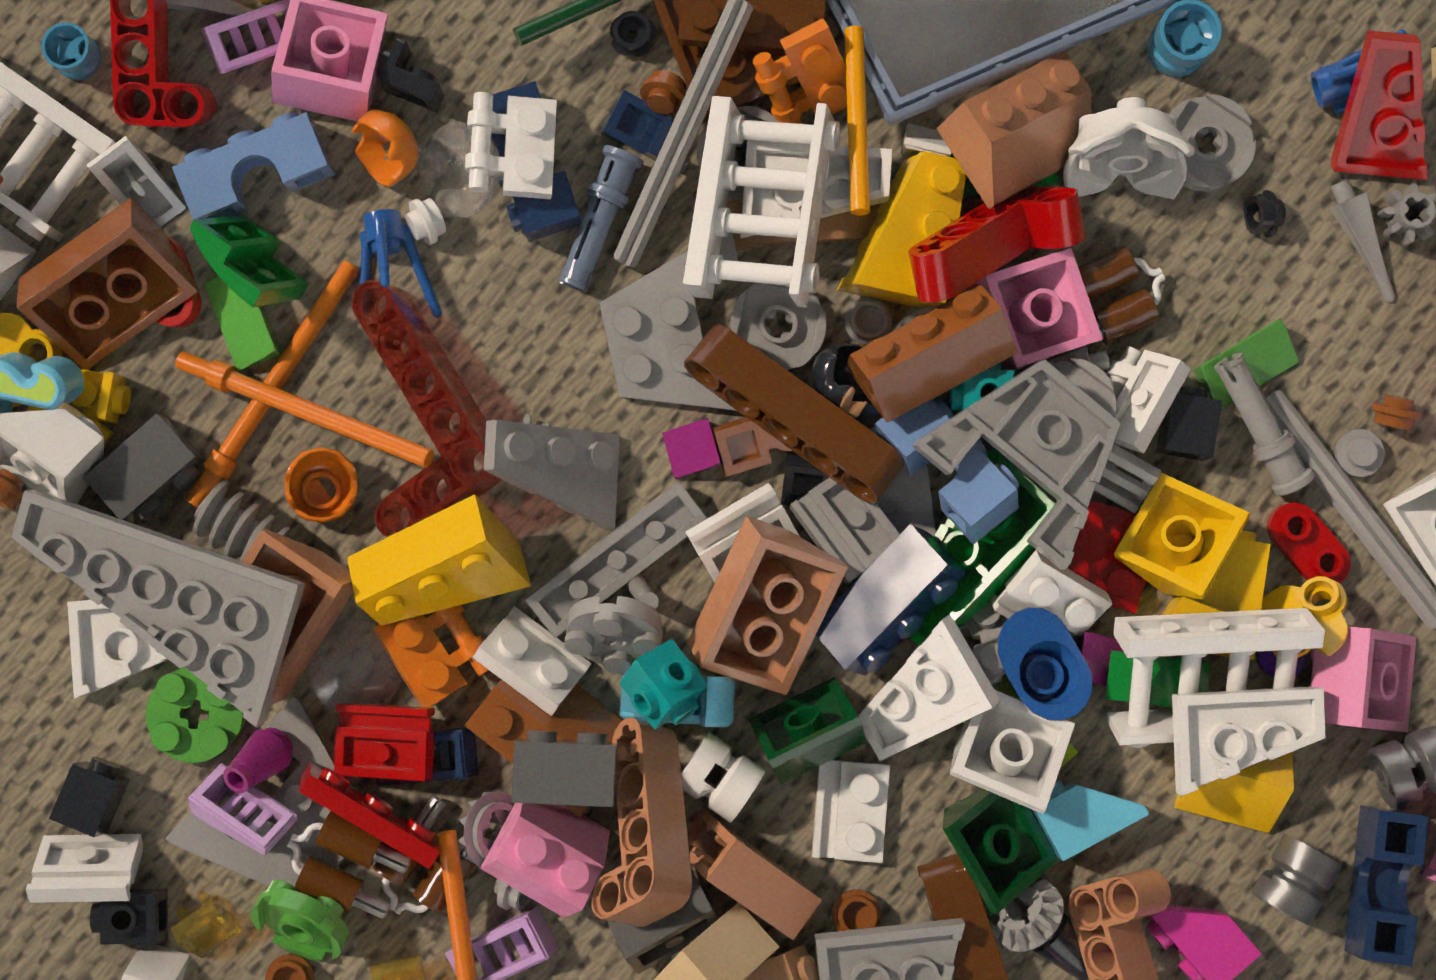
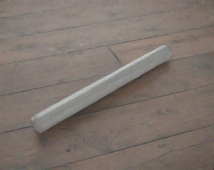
(683, 132)
(1357, 511)

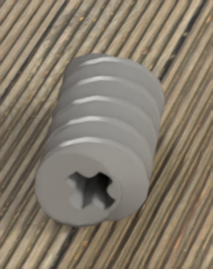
(229, 523)

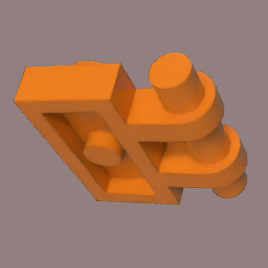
(815, 63)
(422, 657)

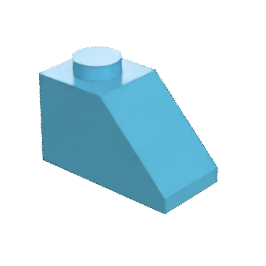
(1083, 817)

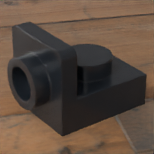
(413, 85)

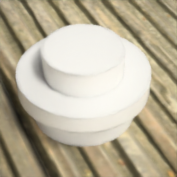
(425, 220)

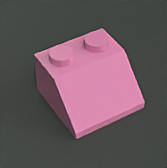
(328, 58)
(1043, 308)
(1367, 679)
(549, 855)

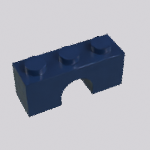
(536, 215)
(1378, 914)

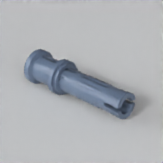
(606, 196)

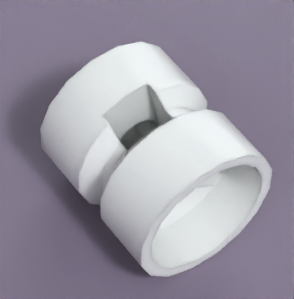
(734, 786)

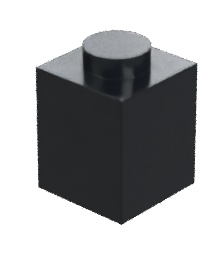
(1190, 425)
(90, 797)

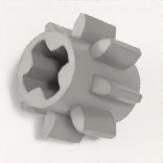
(1400, 204)

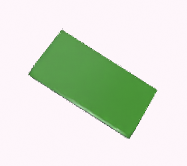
(243, 327)
(1265, 352)

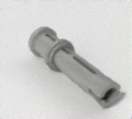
(1272, 444)

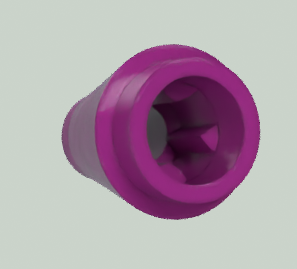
(260, 758)

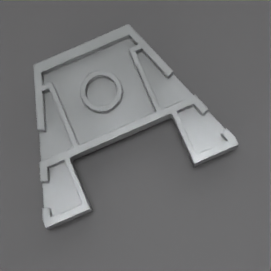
(652, 333)
(1049, 434)
(219, 848)

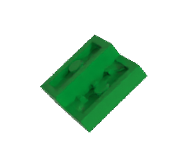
(244, 260)

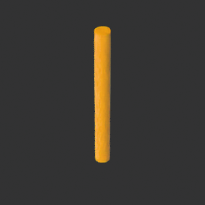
(857, 121)

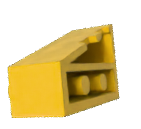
(920, 203)
(438, 564)

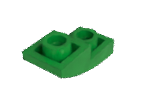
(1164, 678)

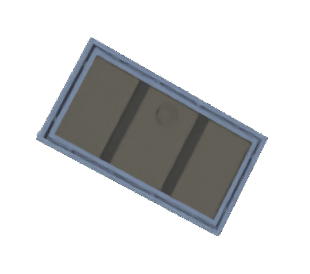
(945, 48)

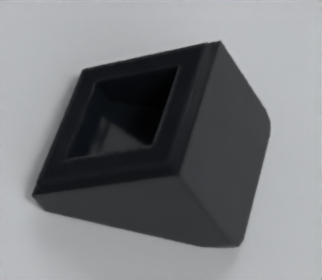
(799, 478)

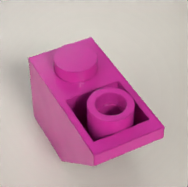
(1206, 940)

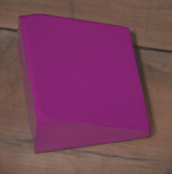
(691, 448)
(1097, 651)

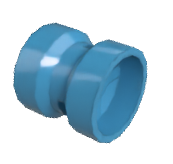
(63, 44)

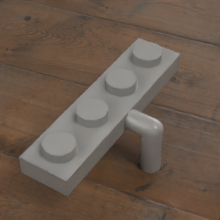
(619, 559)

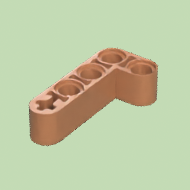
(652, 830)
(1110, 925)

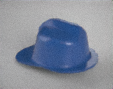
(1044, 664)

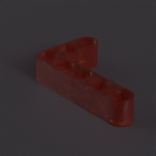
(432, 409)

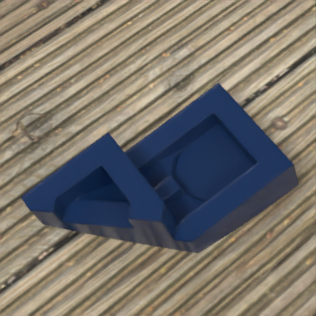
(637, 126)

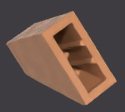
(750, 875)

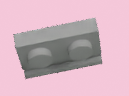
(845, 526)

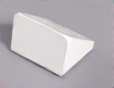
(923, 139)
(156, 963)

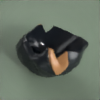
(837, 384)

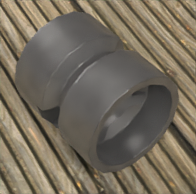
(1400, 766)
(1296, 879)

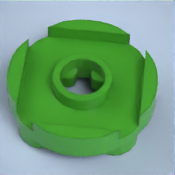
(172, 731)
(301, 922)

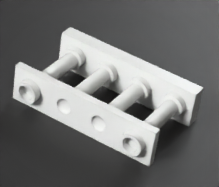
(50, 121)
(721, 173)
(1193, 638)

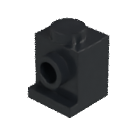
(148, 918)

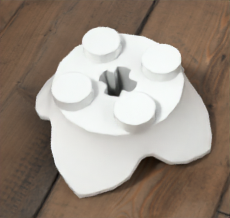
(1128, 143)

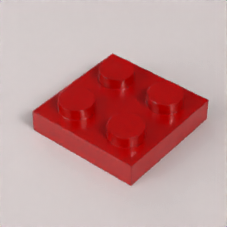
(1096, 559)

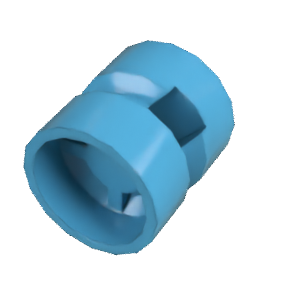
(1184, 38)

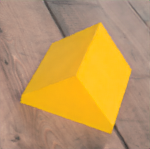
(1180, 538)
(1245, 799)

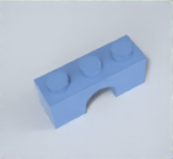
(214, 177)
(979, 492)

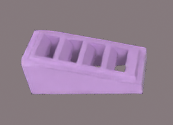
(217, 48)
(213, 789)
(537, 933)

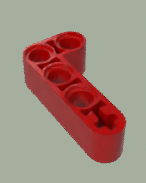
(154, 76)
(992, 237)

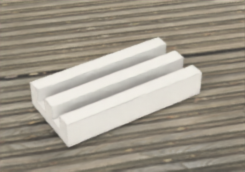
(1123, 488)

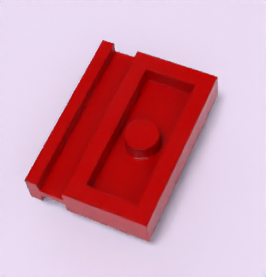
(384, 741)

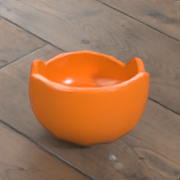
(403, 153)
(308, 495)

